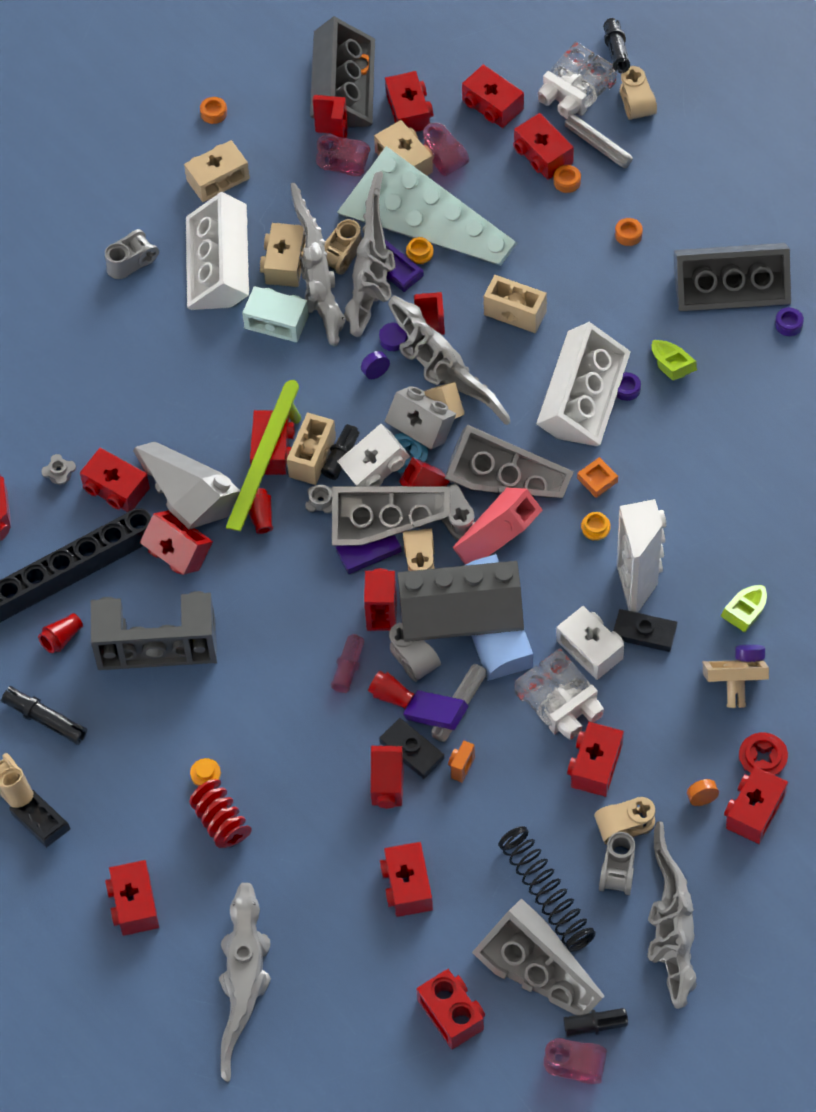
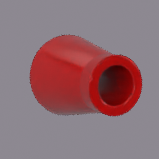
(261, 512)
(58, 634)
(390, 690)

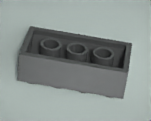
(338, 69)
(732, 276)
(460, 601)

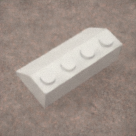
(217, 254)
(583, 386)
(640, 550)

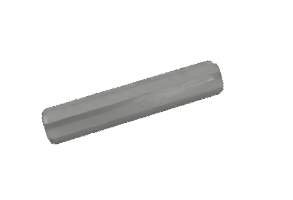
(598, 141)
(465, 692)

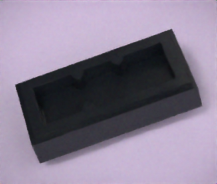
(645, 630)
(416, 750)
(41, 820)

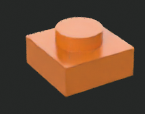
(597, 477)
(461, 761)

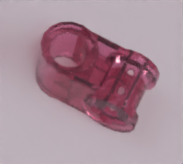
(447, 152)
(345, 155)
(578, 1062)

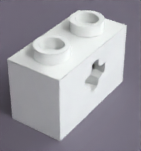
(377, 445)
(579, 638)

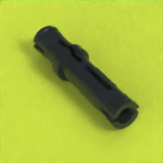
(615, 40)
(34, 709)

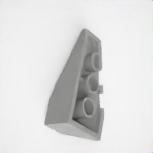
(492, 465)
(192, 489)
(378, 512)
(534, 956)

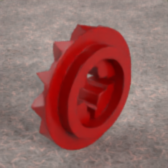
(764, 743)

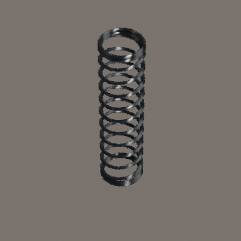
(572, 940)

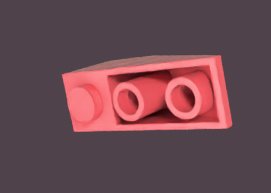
(498, 524)

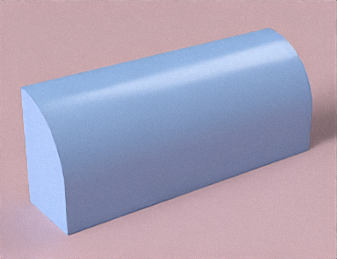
(504, 651)

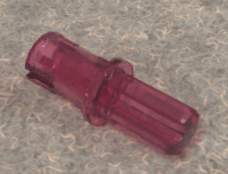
(347, 663)

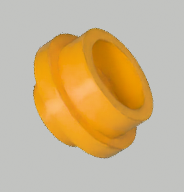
(419, 250)
(595, 526)
(205, 770)

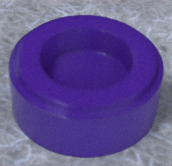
(789, 321)
(391, 336)
(375, 365)
(629, 387)
(750, 653)

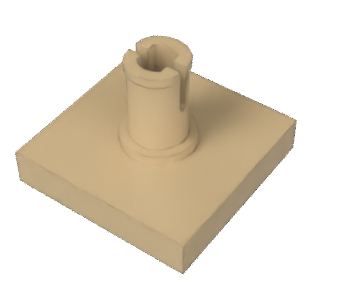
(735, 674)

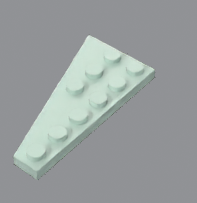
(422, 208)

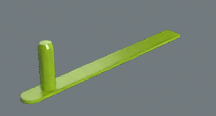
(264, 452)

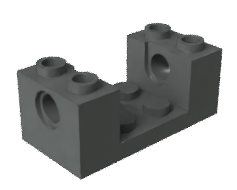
(154, 647)

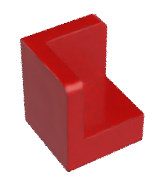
(432, 310)
(422, 475)

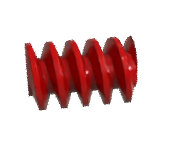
(218, 815)

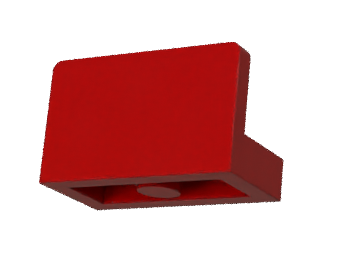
(330, 115)

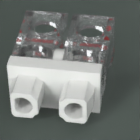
(576, 81)
(559, 694)

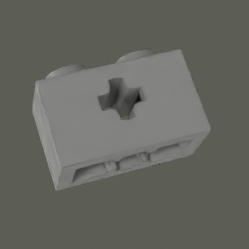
(420, 417)

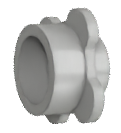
(62, 476)
(318, 492)

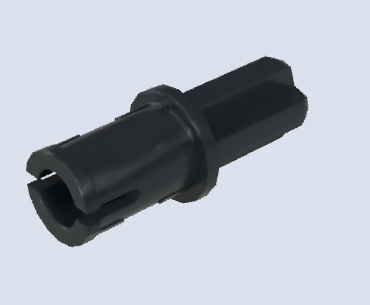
(343, 445)
(595, 1022)

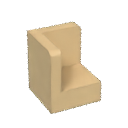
(449, 395)

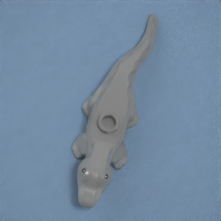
(370, 265)
(316, 272)
(438, 357)
(673, 925)
(245, 972)

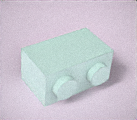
(275, 314)

